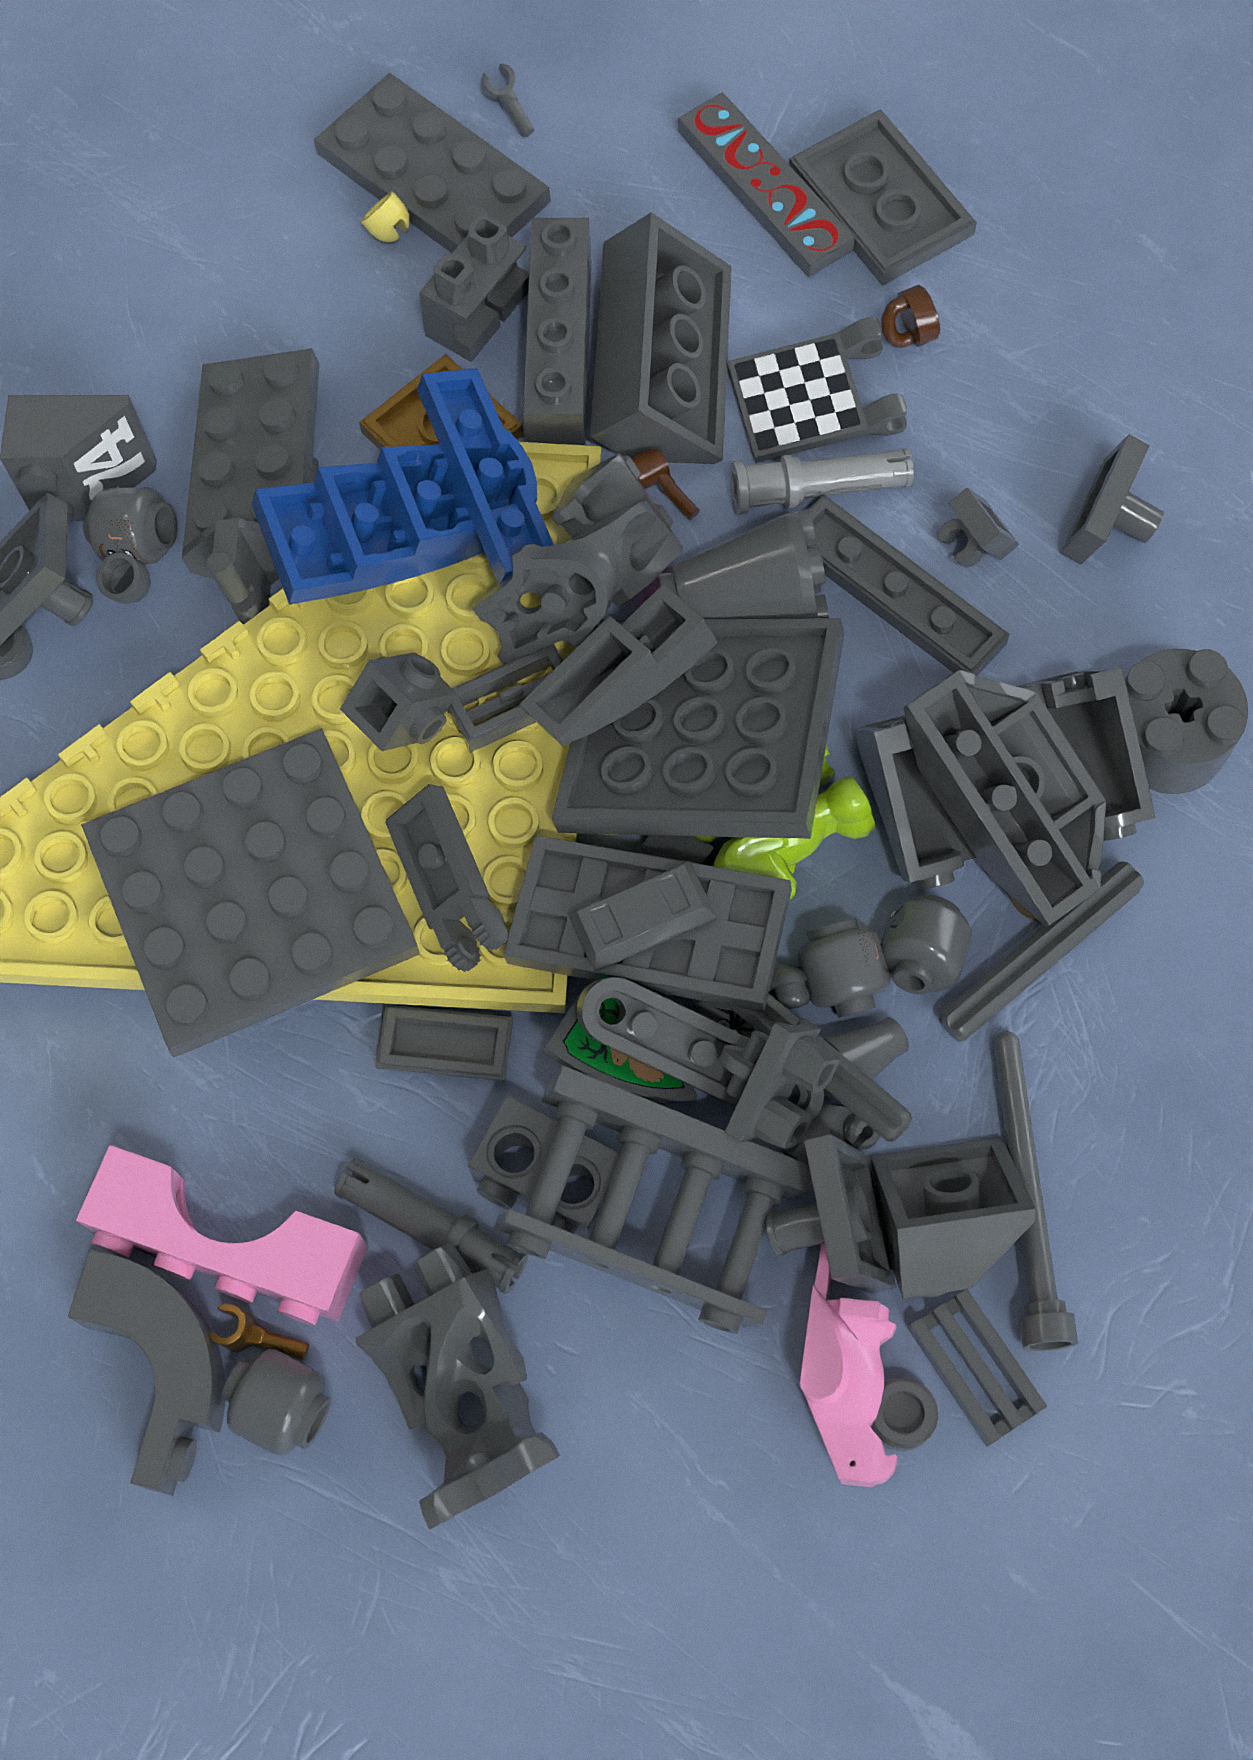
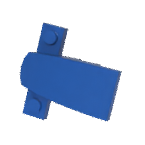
(411, 507)

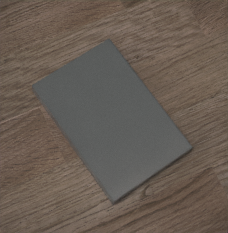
(884, 196)

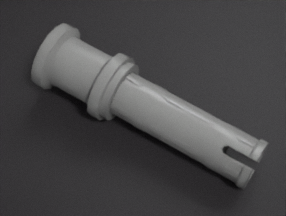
(793, 480)

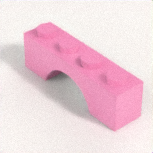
(300, 1263)

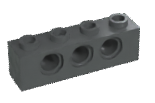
(558, 331)

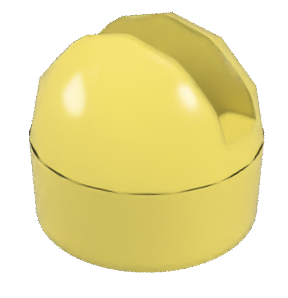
(384, 215)

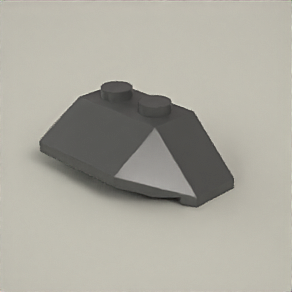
(1012, 789)

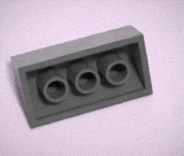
(661, 345)

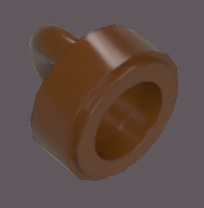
(917, 315)

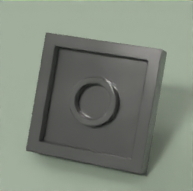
(36, 569)
(843, 1217)

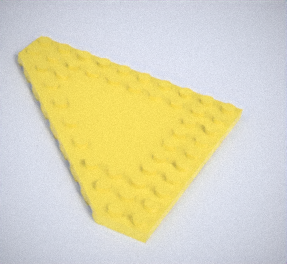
(267, 687)

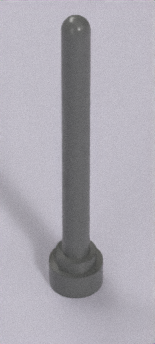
(1046, 1319)

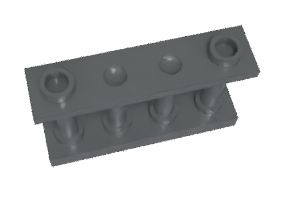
(704, 1155)

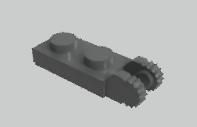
(446, 877)

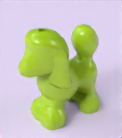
(838, 810)

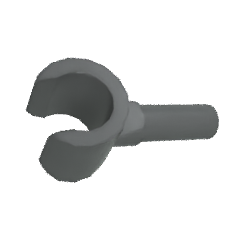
(508, 99)

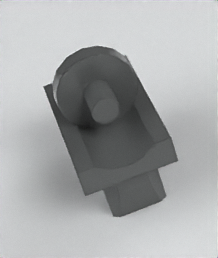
(766, 1076)

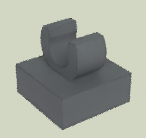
(982, 527)

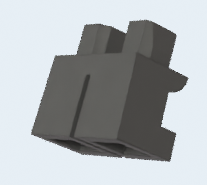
(474, 288)

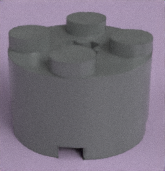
(1185, 716)

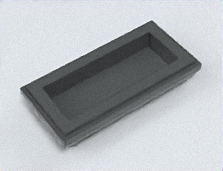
(642, 916)
(444, 1042)

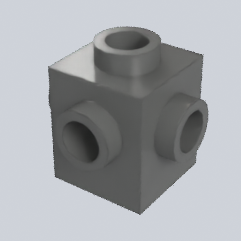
(399, 701)

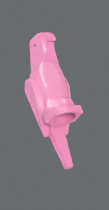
(846, 1379)

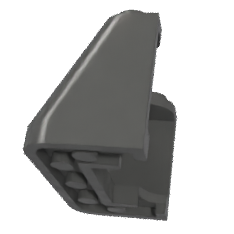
(1092, 715)

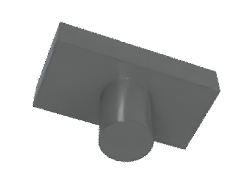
(1112, 504)

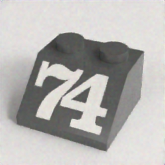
(74, 447)

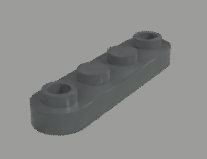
(669, 1038)

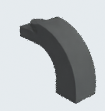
(185, 1362)

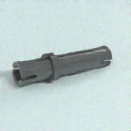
(429, 1223)

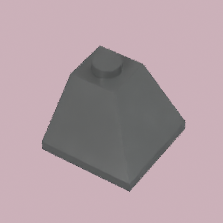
(949, 1212)

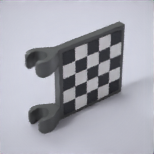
(807, 394)

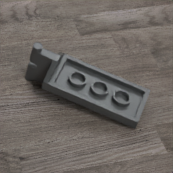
(248, 436)

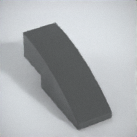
(620, 667)

